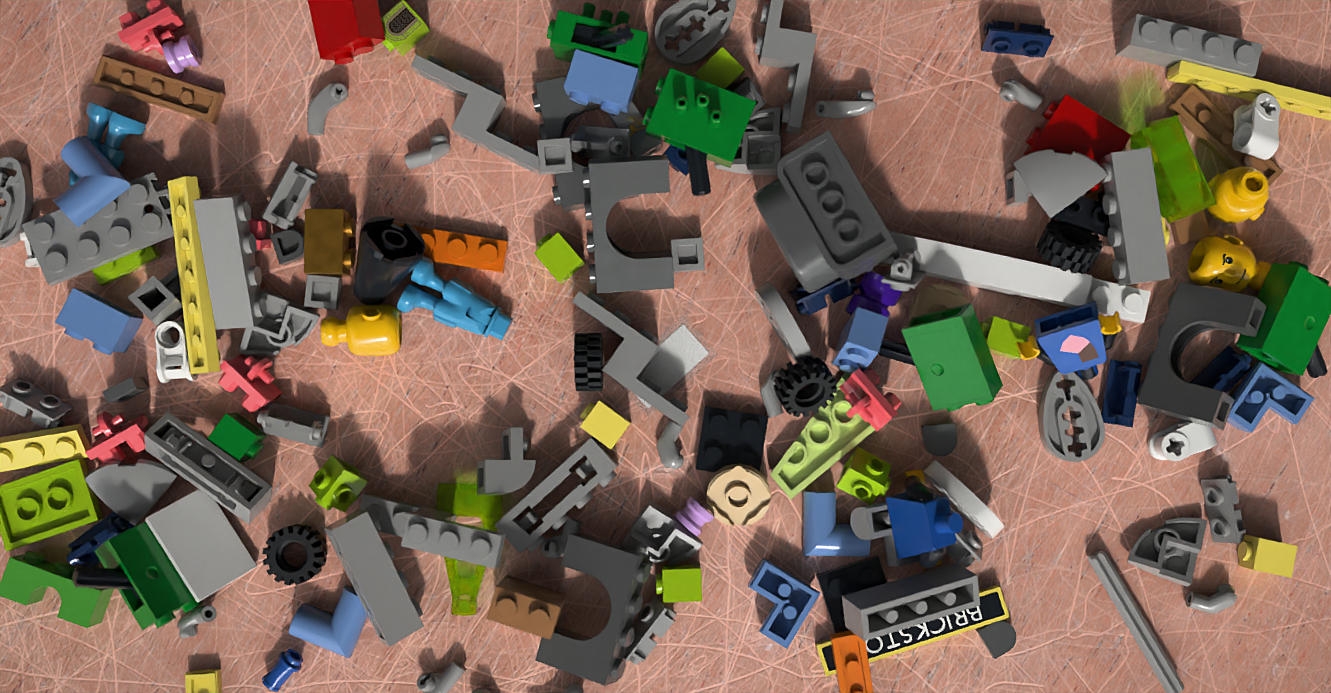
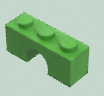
(30, 576)

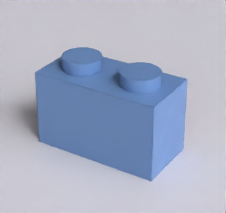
(601, 82)
(98, 321)
(859, 340)

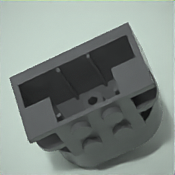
(823, 216)

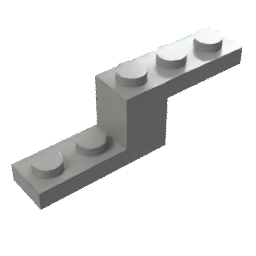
(787, 51)
(478, 113)
(632, 357)
(435, 531)

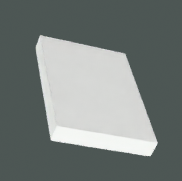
(200, 544)

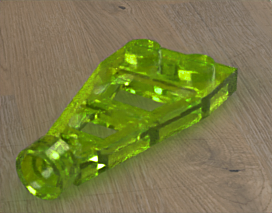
(465, 502)

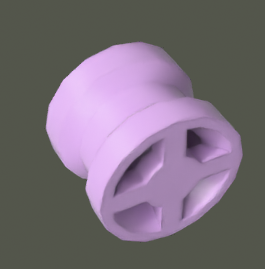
(181, 54)
(694, 516)

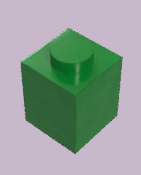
(237, 437)

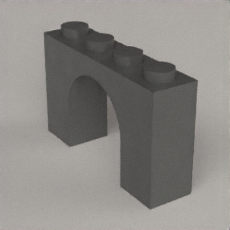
(557, 115)
(608, 183)
(1192, 312)
(623, 576)

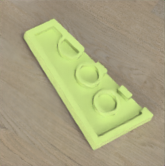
(820, 444)

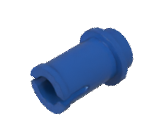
(287, 664)

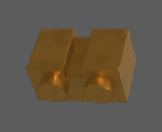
(327, 242)

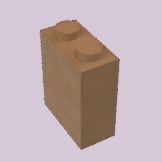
(526, 606)

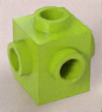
(864, 476)
(337, 484)

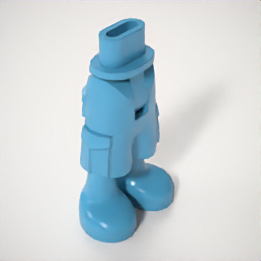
(118, 129)
(459, 305)

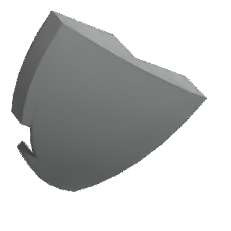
(760, 145)
(1059, 177)
(284, 325)
(132, 487)
(661, 536)
(1170, 549)

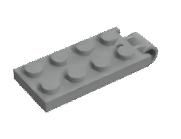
(108, 235)

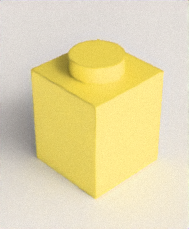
(604, 423)
(1267, 555)

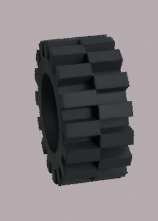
(1069, 246)
(588, 361)
(800, 374)
(277, 562)

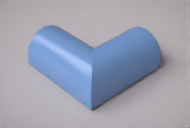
(97, 185)
(1263, 390)
(822, 533)
(791, 598)
(334, 631)

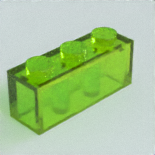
(1178, 176)

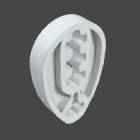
(964, 500)

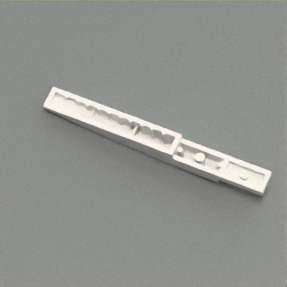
(1023, 278)

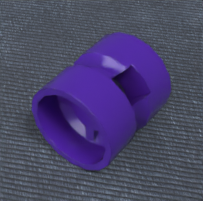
(874, 295)

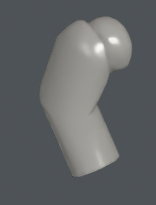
(428, 155)

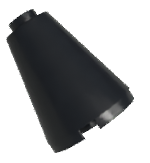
(385, 258)

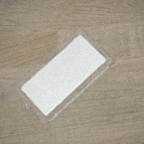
(680, 357)

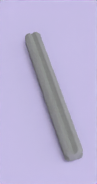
(1136, 622)

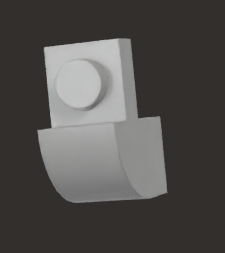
(160, 299)
(511, 472)

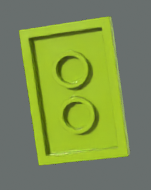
(47, 504)

